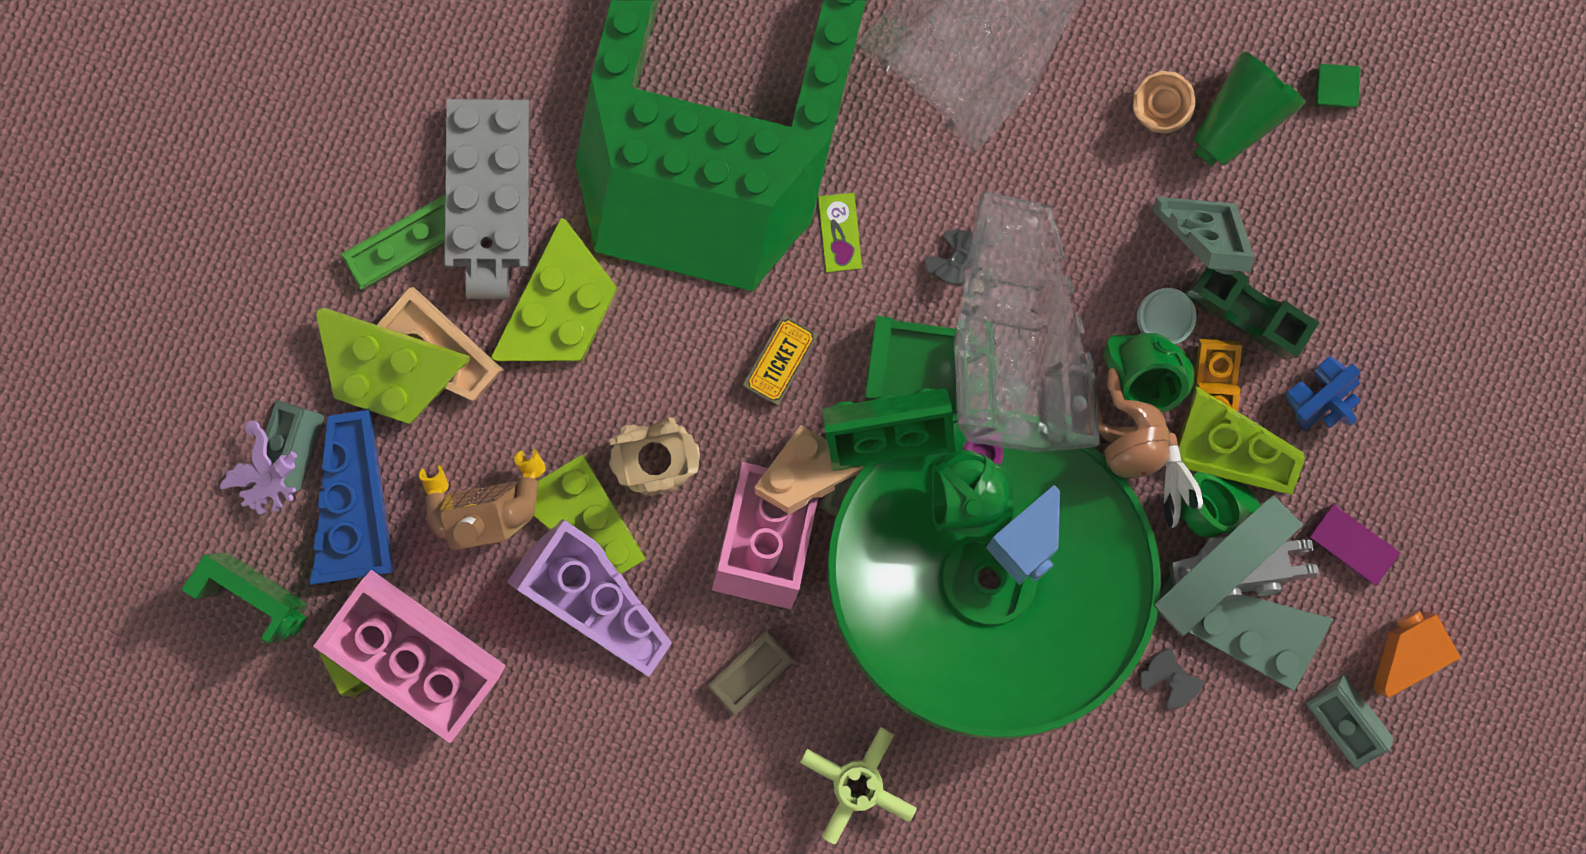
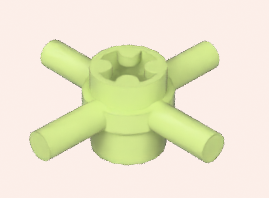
(853, 770)

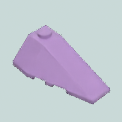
(583, 588)

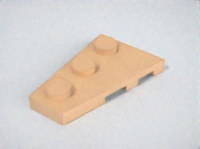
(422, 320)

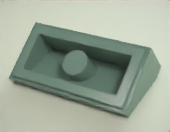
(293, 430)
(1350, 722)

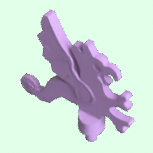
(267, 475)

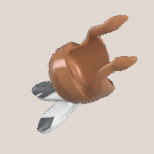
(1146, 450)

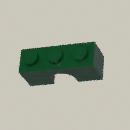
(1267, 321)

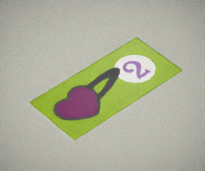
(840, 232)

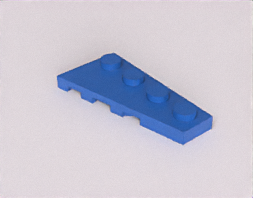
(352, 511)

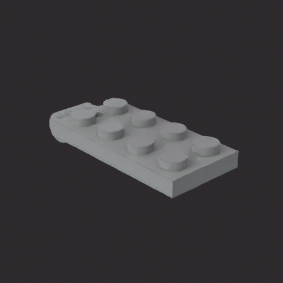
(487, 192)

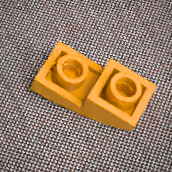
(1219, 370)

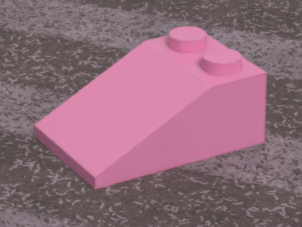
(763, 545)

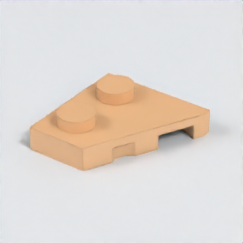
(801, 473)

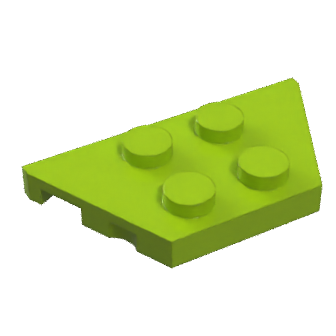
(559, 304)
(384, 367)

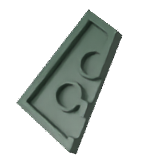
(1210, 231)

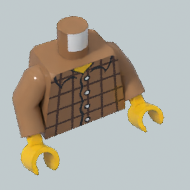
(482, 513)

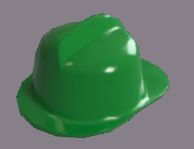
(1223, 507)

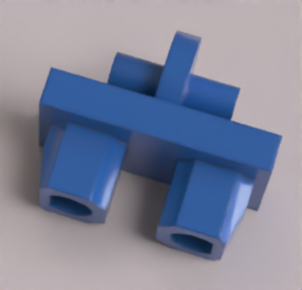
(1338, 384)

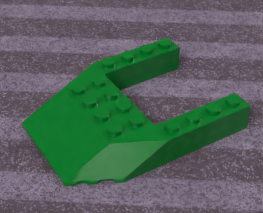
(697, 182)

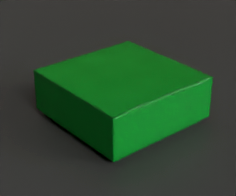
(1337, 86)

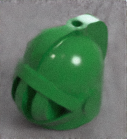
(1150, 369)
(971, 494)

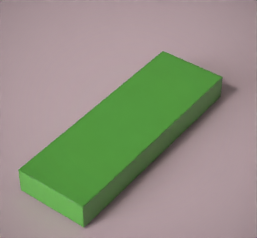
(397, 245)

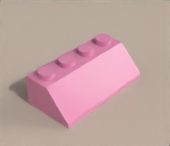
(410, 656)

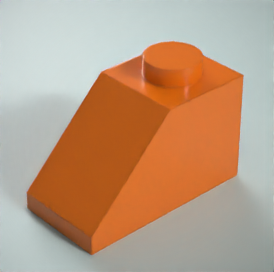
(1413, 653)

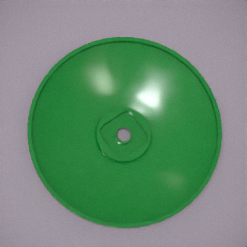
(1004, 656)

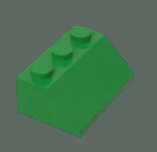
(889, 428)

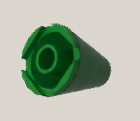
(1245, 110)

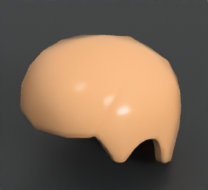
(1164, 102)

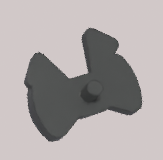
(952, 270)
(1164, 666)

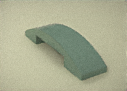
(1227, 565)

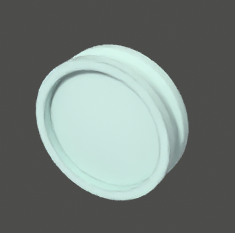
(1168, 314)

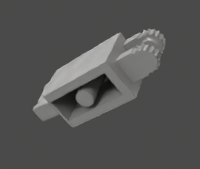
(1266, 578)

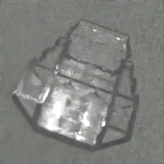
(969, 55)
(1018, 338)

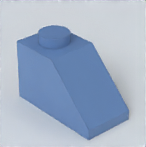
(1029, 539)

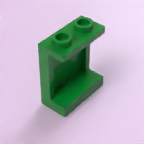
(910, 359)
(226, 571)

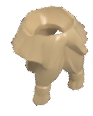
(626, 452)

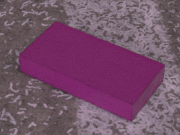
(1353, 544)

